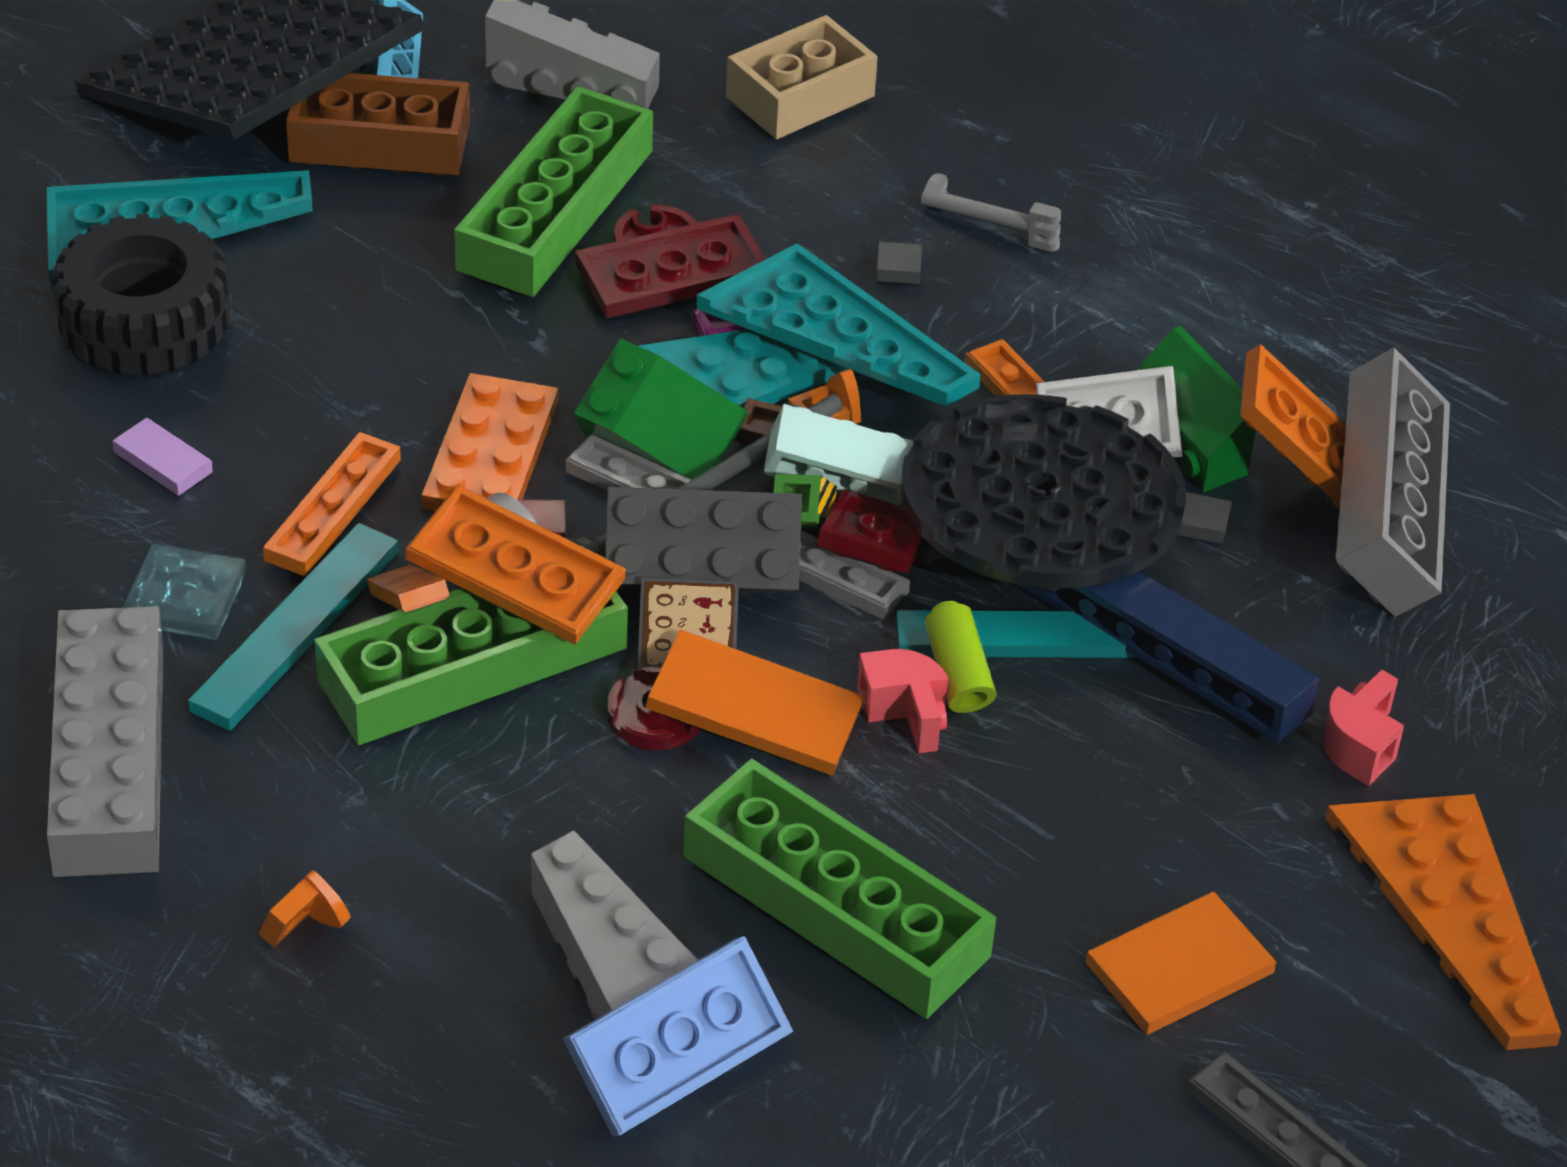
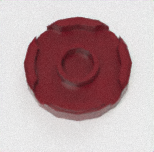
(641, 725)

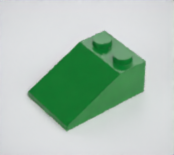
(659, 412)

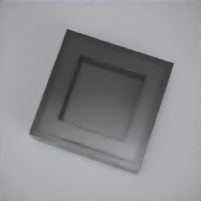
(899, 262)

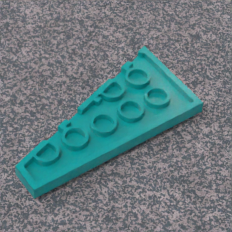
(209, 203)
(827, 315)
(747, 365)

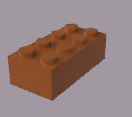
(382, 124)

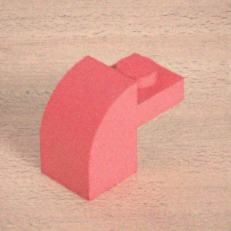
(905, 686)
(1359, 731)

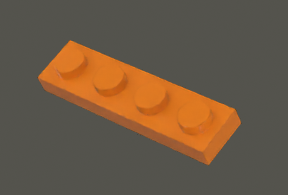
(331, 504)

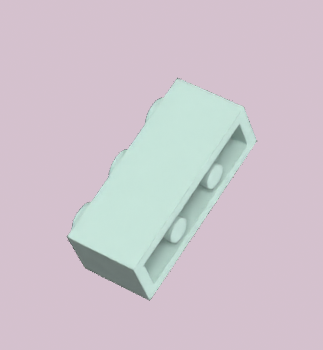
(838, 451)

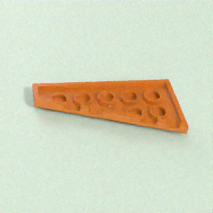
(1453, 893)

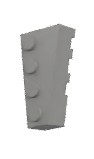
(553, 56)
(602, 926)

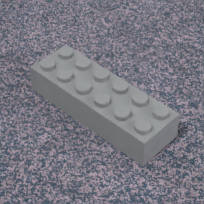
(1394, 483)
(106, 742)

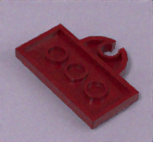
(664, 260)

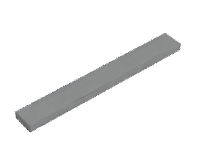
(844, 578)

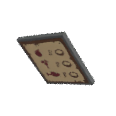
(691, 605)

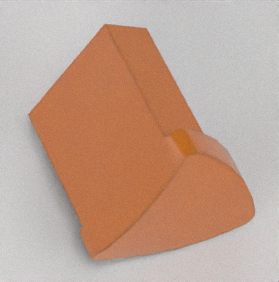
(841, 384)
(308, 898)

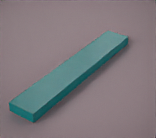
(293, 627)
(1020, 635)

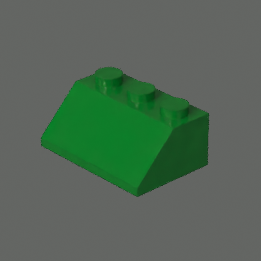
(1212, 431)

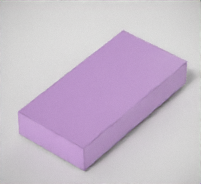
(162, 456)

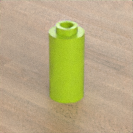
(961, 656)

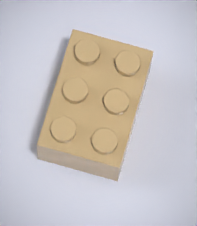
(801, 76)

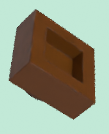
(759, 420)

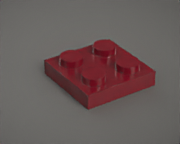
(871, 532)

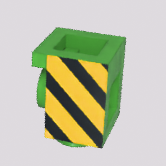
(817, 496)

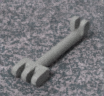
(1040, 223)

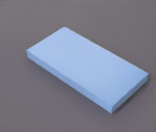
(677, 1035)

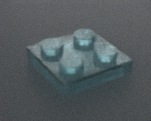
(189, 588)

